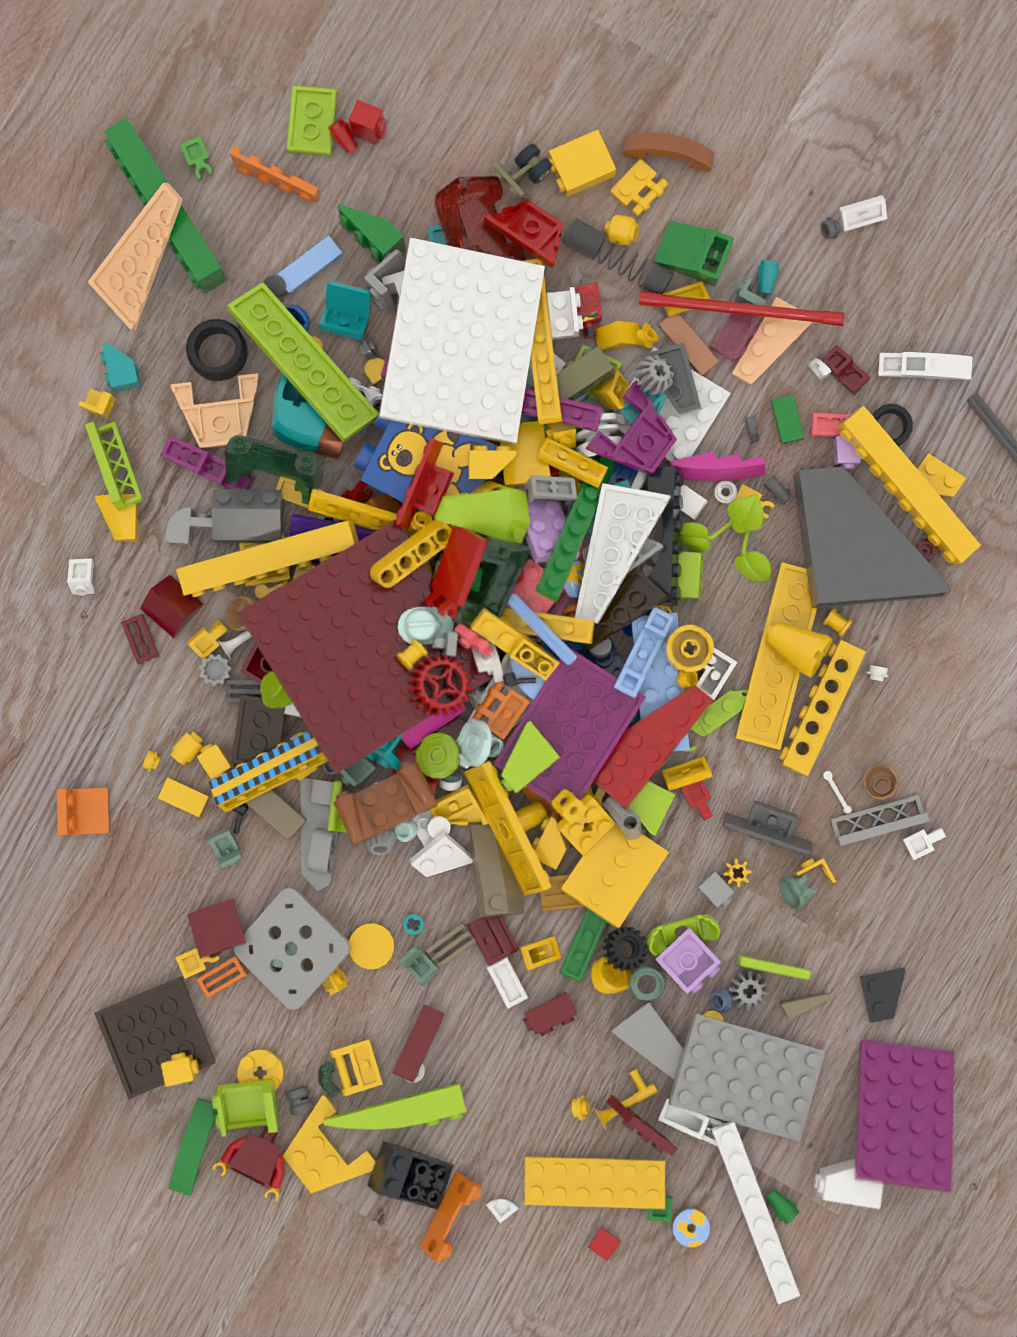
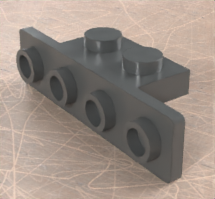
(770, 825)

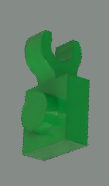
(662, 1214)

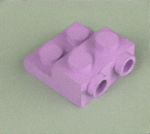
(689, 961)

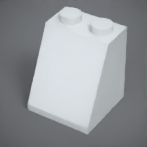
(839, 1185)

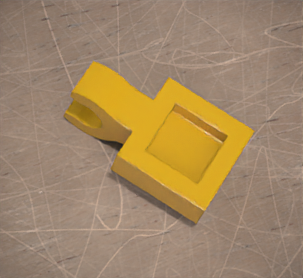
(205, 641)

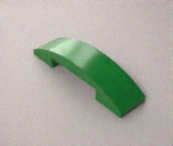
(193, 1147)

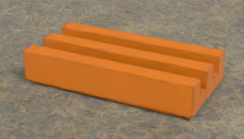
(239, 966)

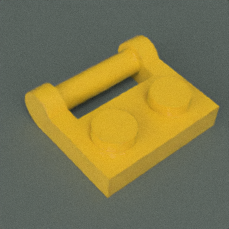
(364, 1066)

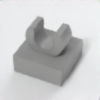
(447, 643)

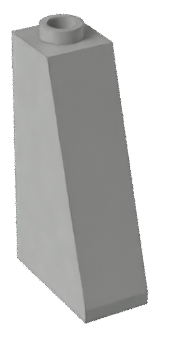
(650, 1038)

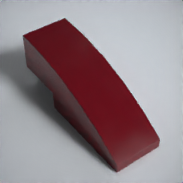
(418, 1043)

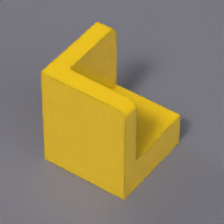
(98, 403)

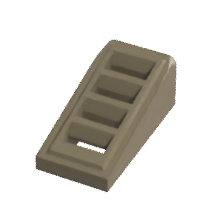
(801, 1005)

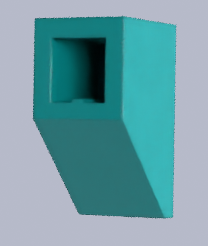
(122, 370)

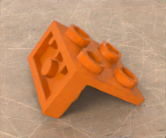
(83, 811)

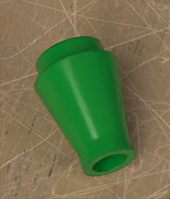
(783, 1207)

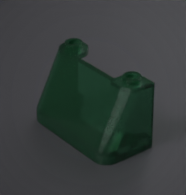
(247, 454)

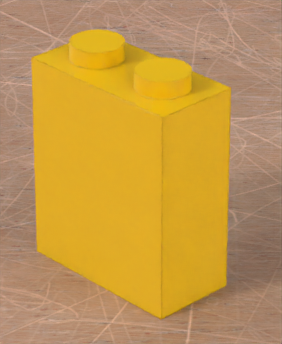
(581, 164)

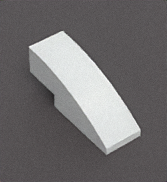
(690, 1122)

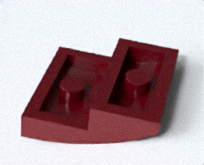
(216, 928)

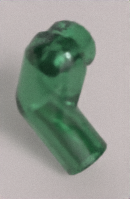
(324, 1079)

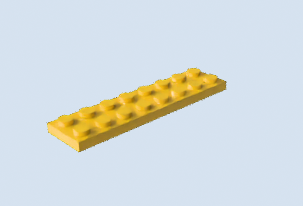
(773, 676)

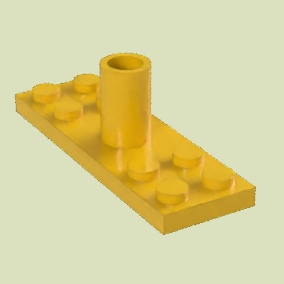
(510, 827)

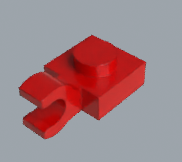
(357, 493)
(697, 795)

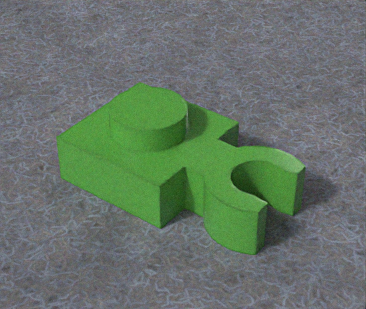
(196, 154)

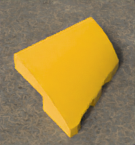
(122, 523)

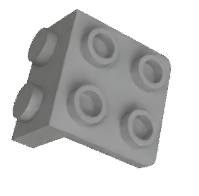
(391, 264)

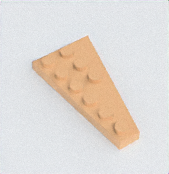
(131, 266)

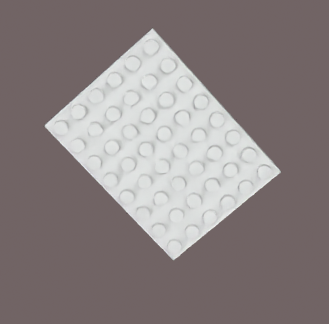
(462, 341)

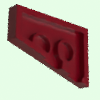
(645, 1130)

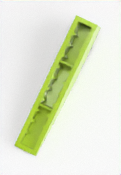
(405, 1111)

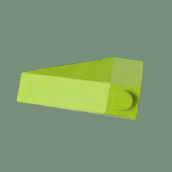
(491, 513)

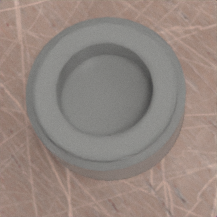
(602, 649)

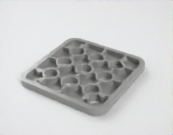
(316, 948)

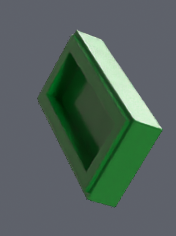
(787, 419)

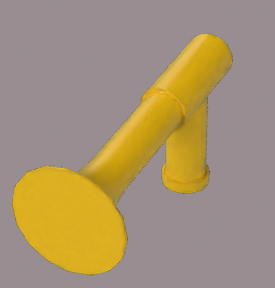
(643, 1093)

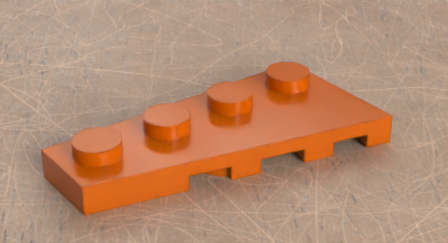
(275, 176)

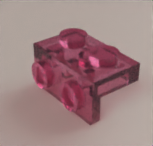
(733, 336)

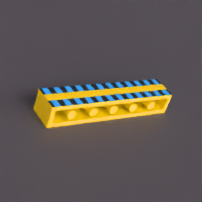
(266, 771)

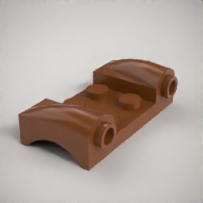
(385, 803)

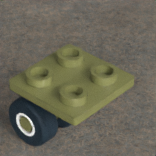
(530, 165)

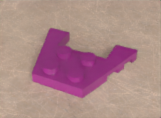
(643, 443)

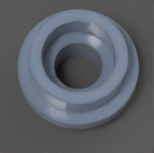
(721, 1000)

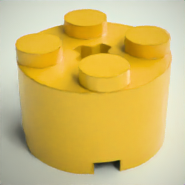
(695, 637)

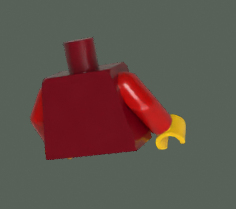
(256, 1160)

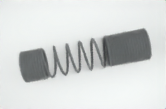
(591, 243)

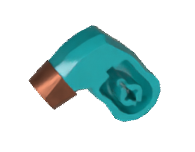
(300, 425)

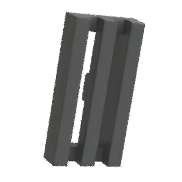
(229, 690)

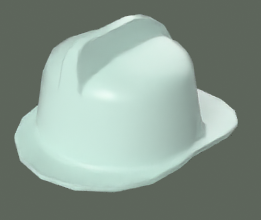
(423, 625)

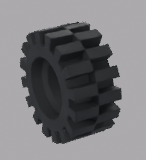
(636, 942)

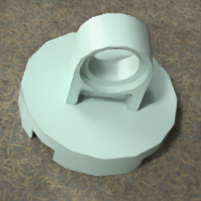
(476, 743)

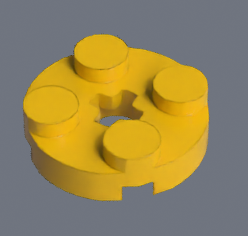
(267, 1061)

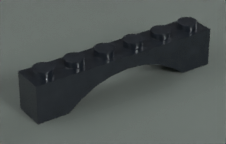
(668, 569)

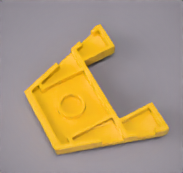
(317, 1159)

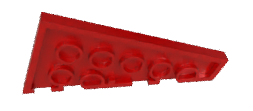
(649, 744)

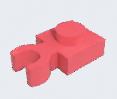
(470, 639)

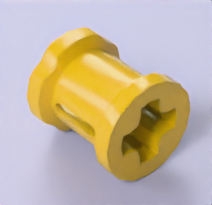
(837, 622)
(412, 654)

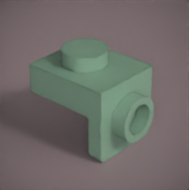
(746, 296)
(357, 772)
(225, 847)
(419, 965)

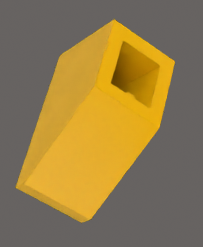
(487, 464)
(552, 842)

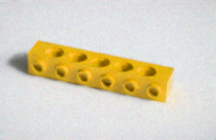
(852, 658)

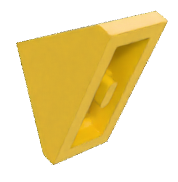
(617, 336)
(611, 391)
(540, 952)

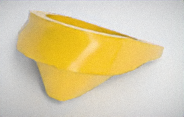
(609, 980)

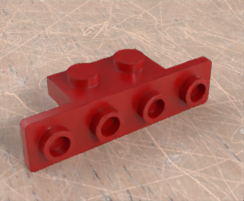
(427, 487)

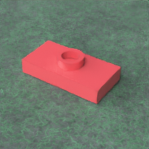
(826, 424)

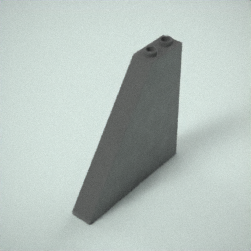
(854, 547)

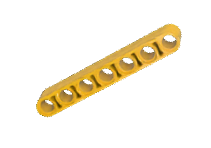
(409, 548)

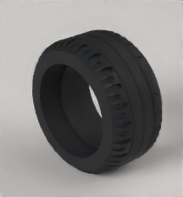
(206, 329)

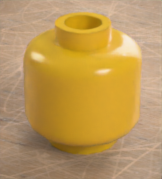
(622, 229)

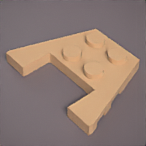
(218, 421)

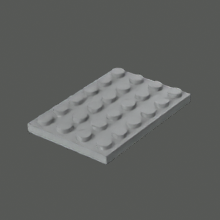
(746, 1077)

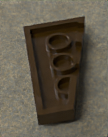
(632, 600)

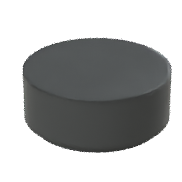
(276, 285)

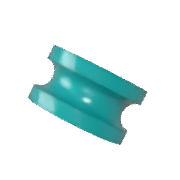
(411, 931)

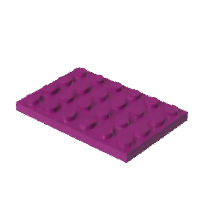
(580, 720)
(905, 1116)

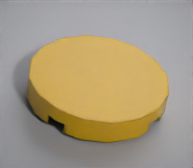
(371, 946)

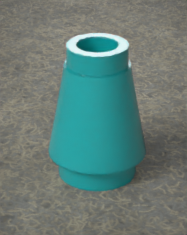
(767, 276)

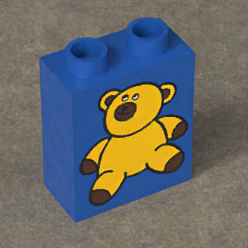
(400, 450)

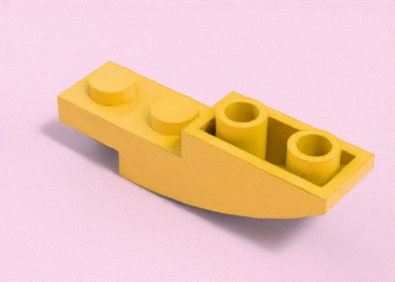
(515, 643)

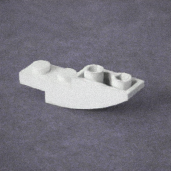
(925, 365)

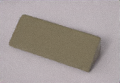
(278, 813)

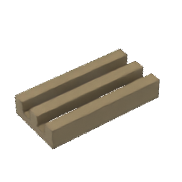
(434, 957)

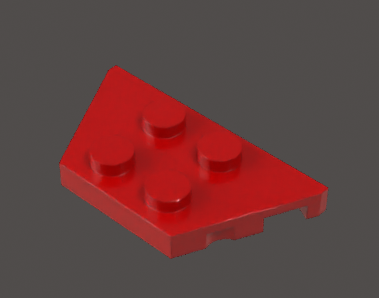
(530, 229)

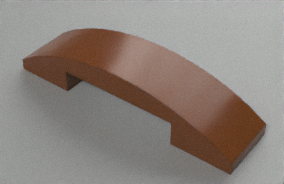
(669, 146)

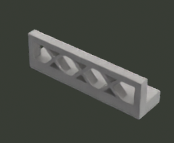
(877, 830)

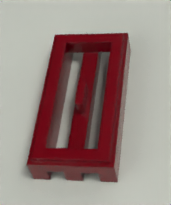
(147, 657)

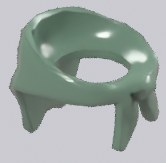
(796, 891)
(645, 969)

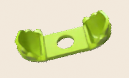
(664, 935)

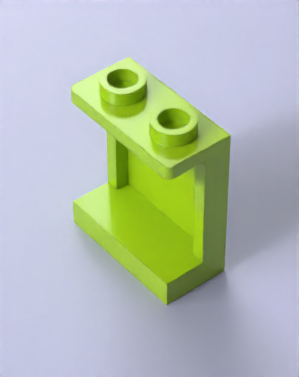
(246, 1106)

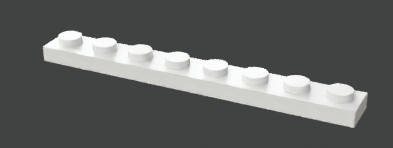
(755, 1212)

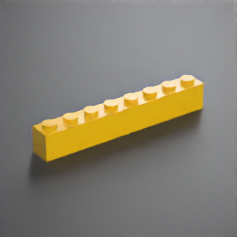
(908, 486)
(267, 557)

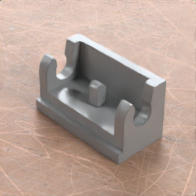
(551, 488)

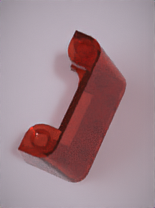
(462, 213)

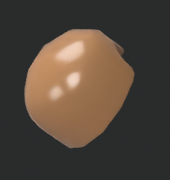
(238, 604)
(881, 782)

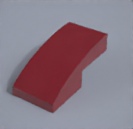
(845, 370)

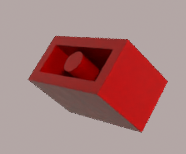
(367, 122)

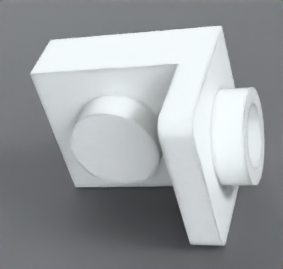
(81, 576)

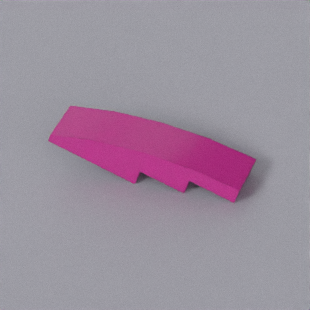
(709, 468)

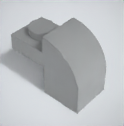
(181, 526)

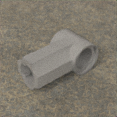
(622, 817)

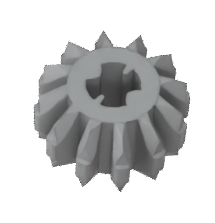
(654, 375)
(753, 997)

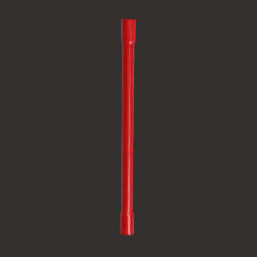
(823, 317)

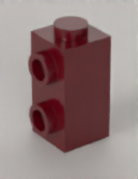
(550, 1013)

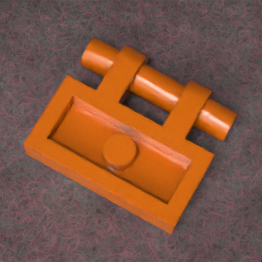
(506, 714)

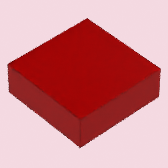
(604, 1243)

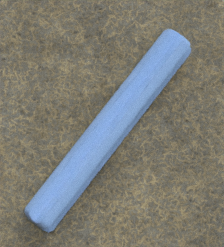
(541, 629)

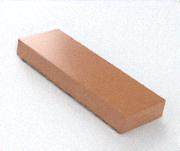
(698, 354)

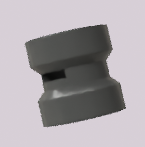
(299, 1100)

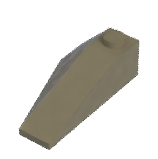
(495, 883)

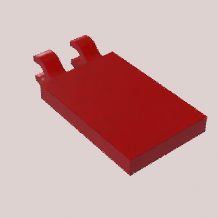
(456, 571)

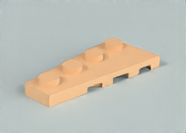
(768, 344)

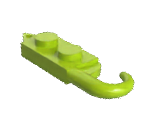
(719, 713)

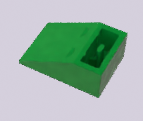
(371, 232)
(694, 251)

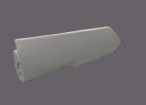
(317, 843)

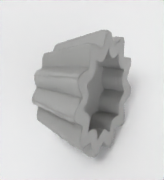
(214, 669)
(381, 843)

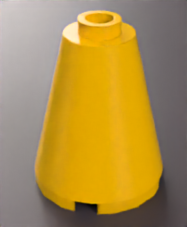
(799, 646)

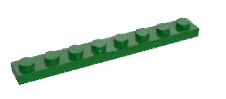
(572, 535)

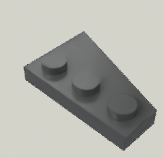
(683, 389)

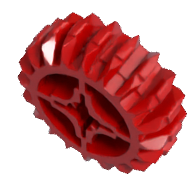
(451, 689)

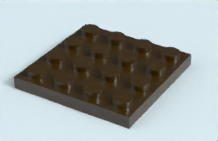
(150, 1030)

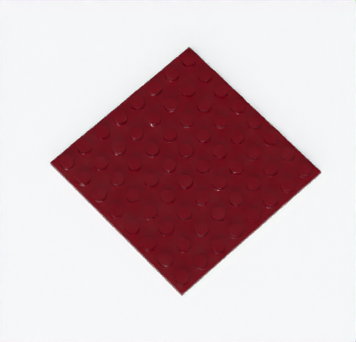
(337, 645)

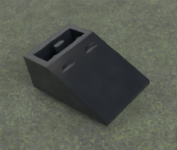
(409, 1175)

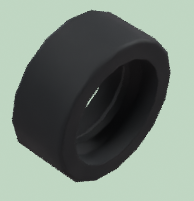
(904, 416)

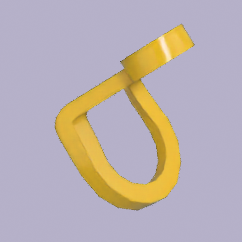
(262, 590)

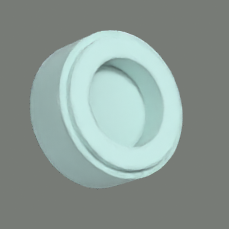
(406, 831)

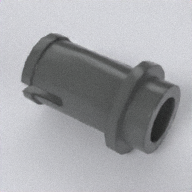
(777, 490)

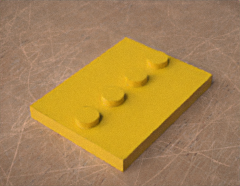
(614, 874)

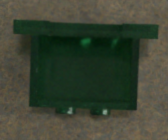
(502, 568)

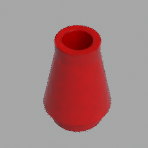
(342, 135)

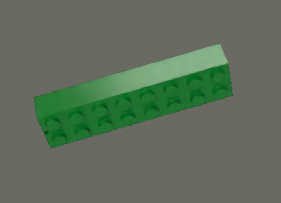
(146, 180)

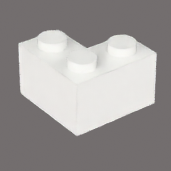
(715, 673)

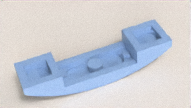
(643, 652)

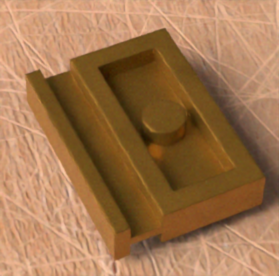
(556, 899)

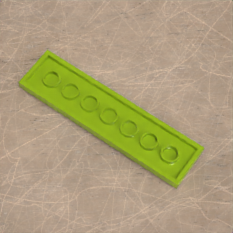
(303, 362)

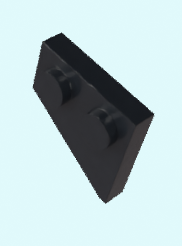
(882, 993)

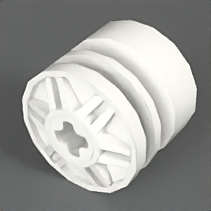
(606, 426)

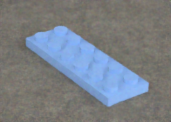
(661, 678)

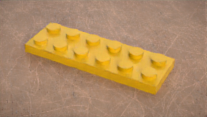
(595, 1182)

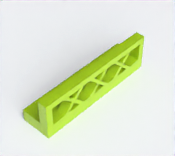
(105, 464)

